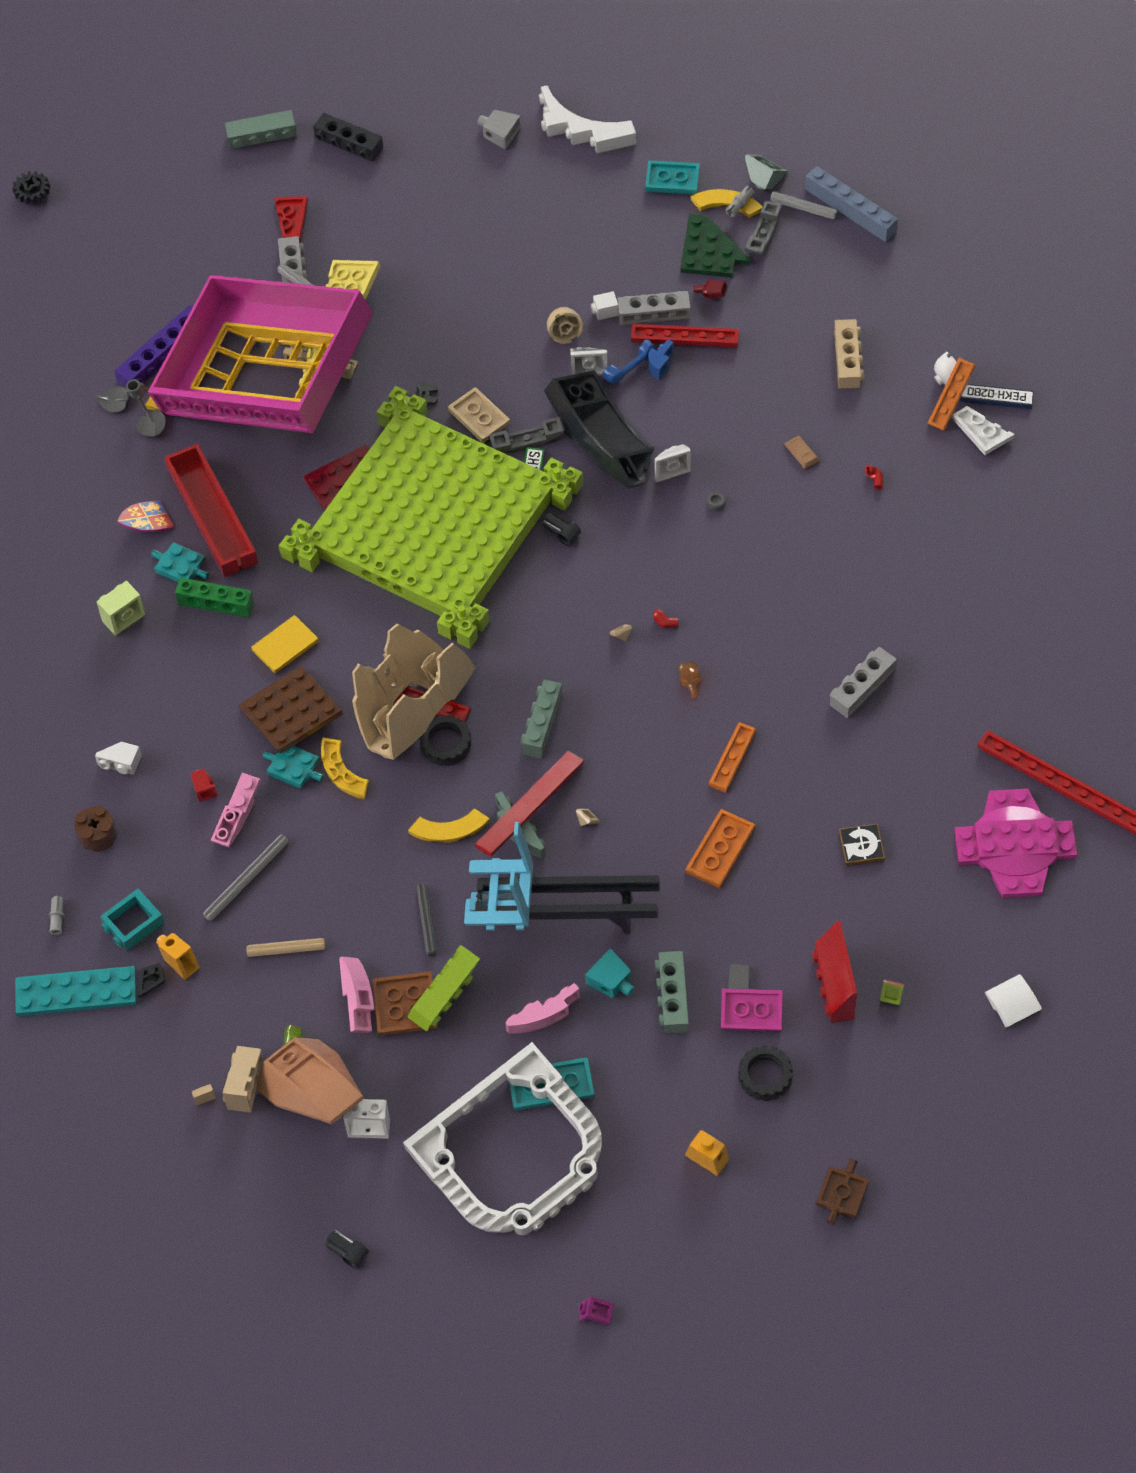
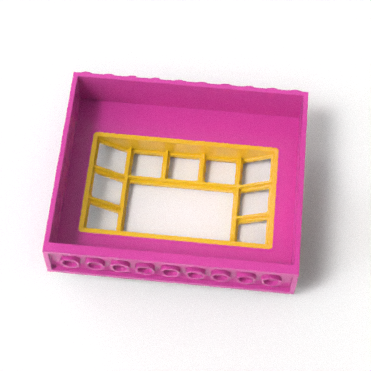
(261, 313)

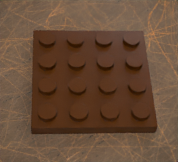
(290, 709)

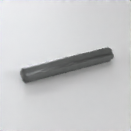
(426, 919)

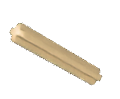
(285, 947)

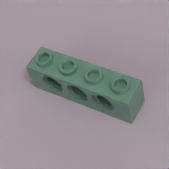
(672, 1021)

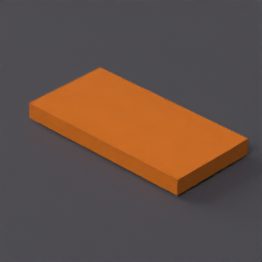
(720, 848)

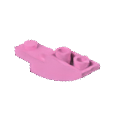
(237, 811)
(358, 992)
(537, 1016)

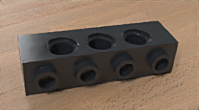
(348, 137)

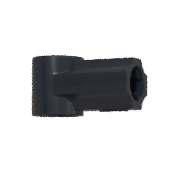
(565, 531)
(351, 1252)

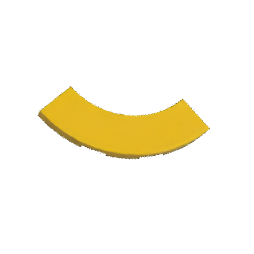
(720, 197)
(338, 773)
(449, 831)

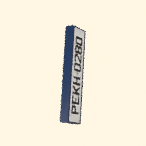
(997, 396)

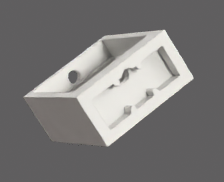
(376, 1120)

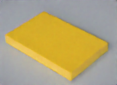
(284, 644)

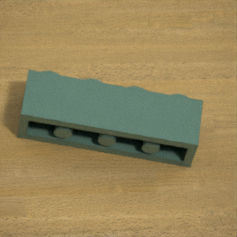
(260, 129)

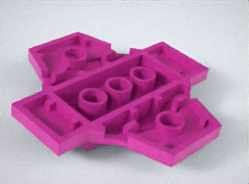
(1015, 843)

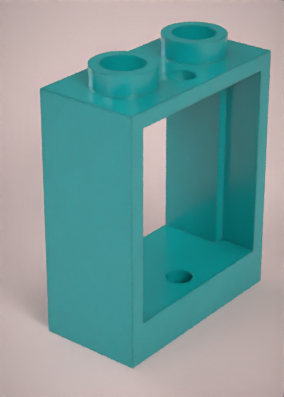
(134, 937)

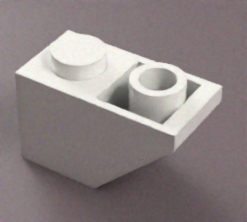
(120, 757)

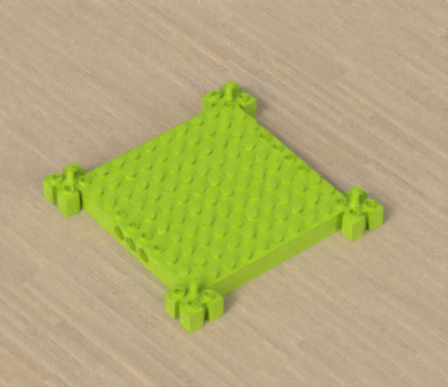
(432, 516)

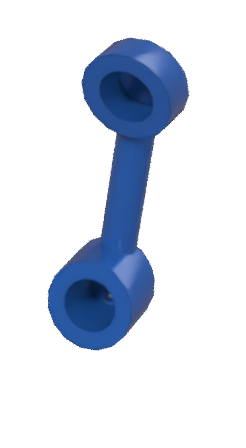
(614, 374)

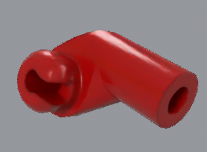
(876, 475)
(663, 621)

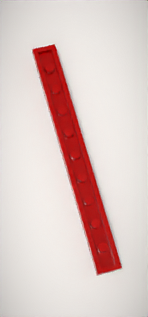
(1059, 781)

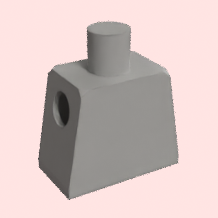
(500, 127)

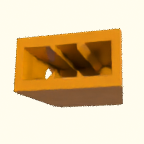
(173, 949)
(706, 1151)

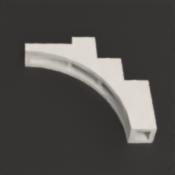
(602, 135)

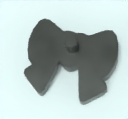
(424, 389)

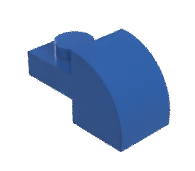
(659, 359)

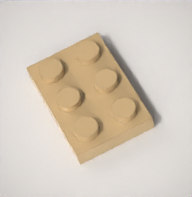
(478, 414)

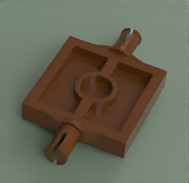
(842, 1192)

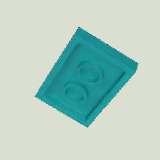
(672, 177)

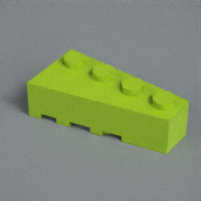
(444, 988)

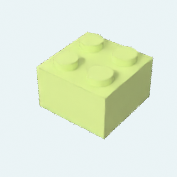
(120, 607)

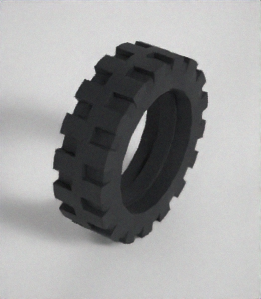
(446, 757)
(765, 1053)

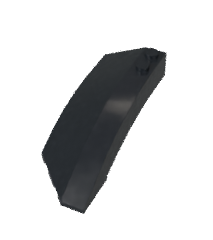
(600, 427)

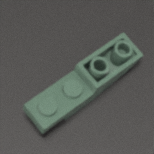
(535, 845)

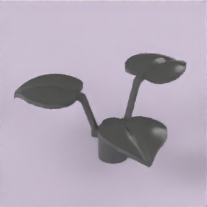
(115, 401)

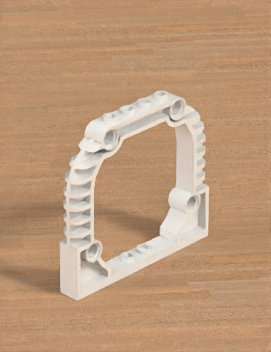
(528, 1070)

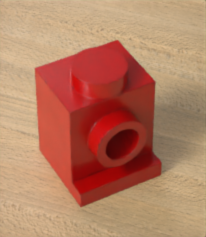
(203, 785)

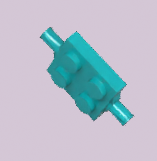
(179, 563)
(293, 766)

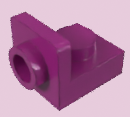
(596, 1310)

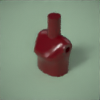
(712, 289)

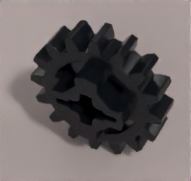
(32, 187)

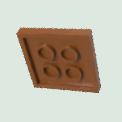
(394, 1000)

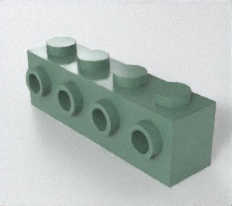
(542, 718)

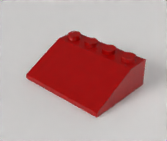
(835, 975)

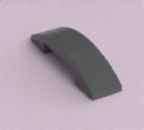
(765, 228)
(526, 438)

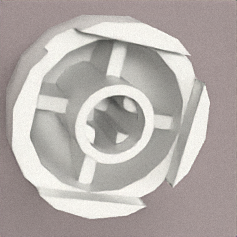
(944, 368)

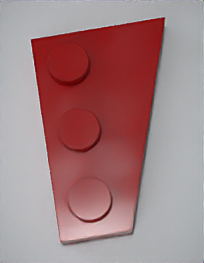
(292, 215)

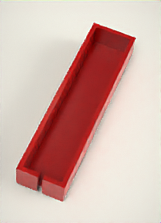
(211, 510)

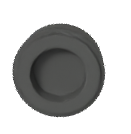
(715, 501)

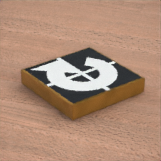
(861, 844)

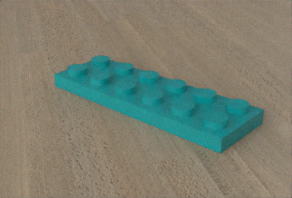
(75, 991)

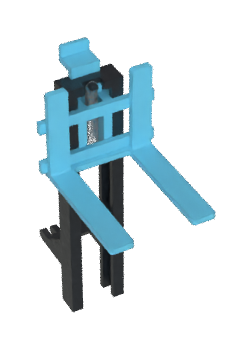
(508, 898)

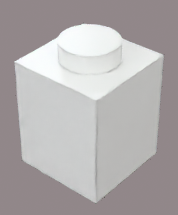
(605, 305)

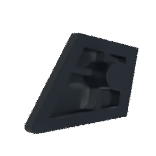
(150, 979)

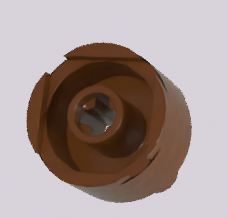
(95, 828)

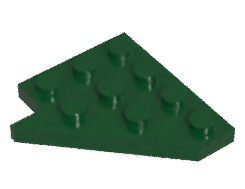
(709, 249)

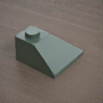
(764, 172)

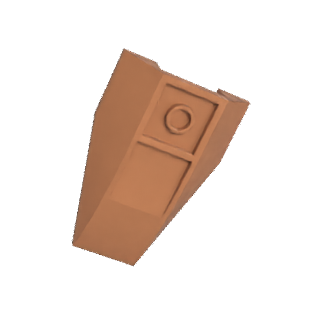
(309, 1081)

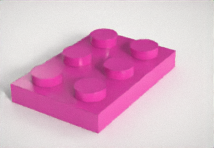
(751, 1010)

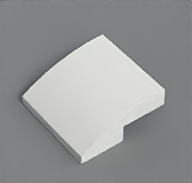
(1013, 1000)

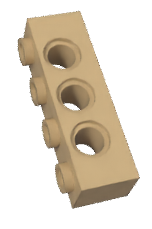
(847, 354)

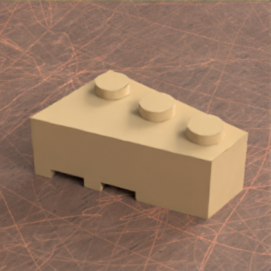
(243, 1079)

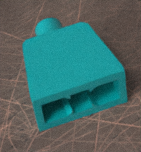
(610, 976)

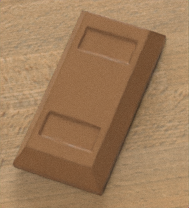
(801, 452)

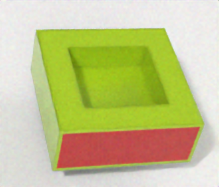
(891, 992)

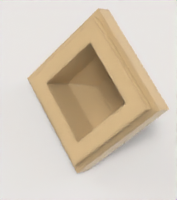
(621, 632)
(586, 817)

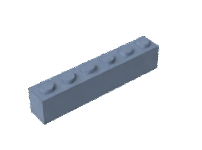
(851, 204)

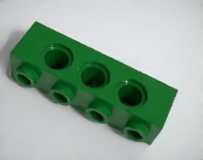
(214, 597)

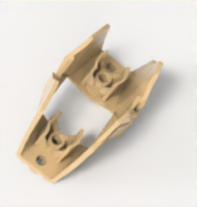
(408, 661)

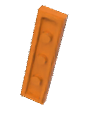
(951, 394)
(732, 757)

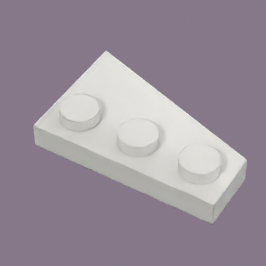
(981, 431)

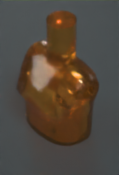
(690, 677)

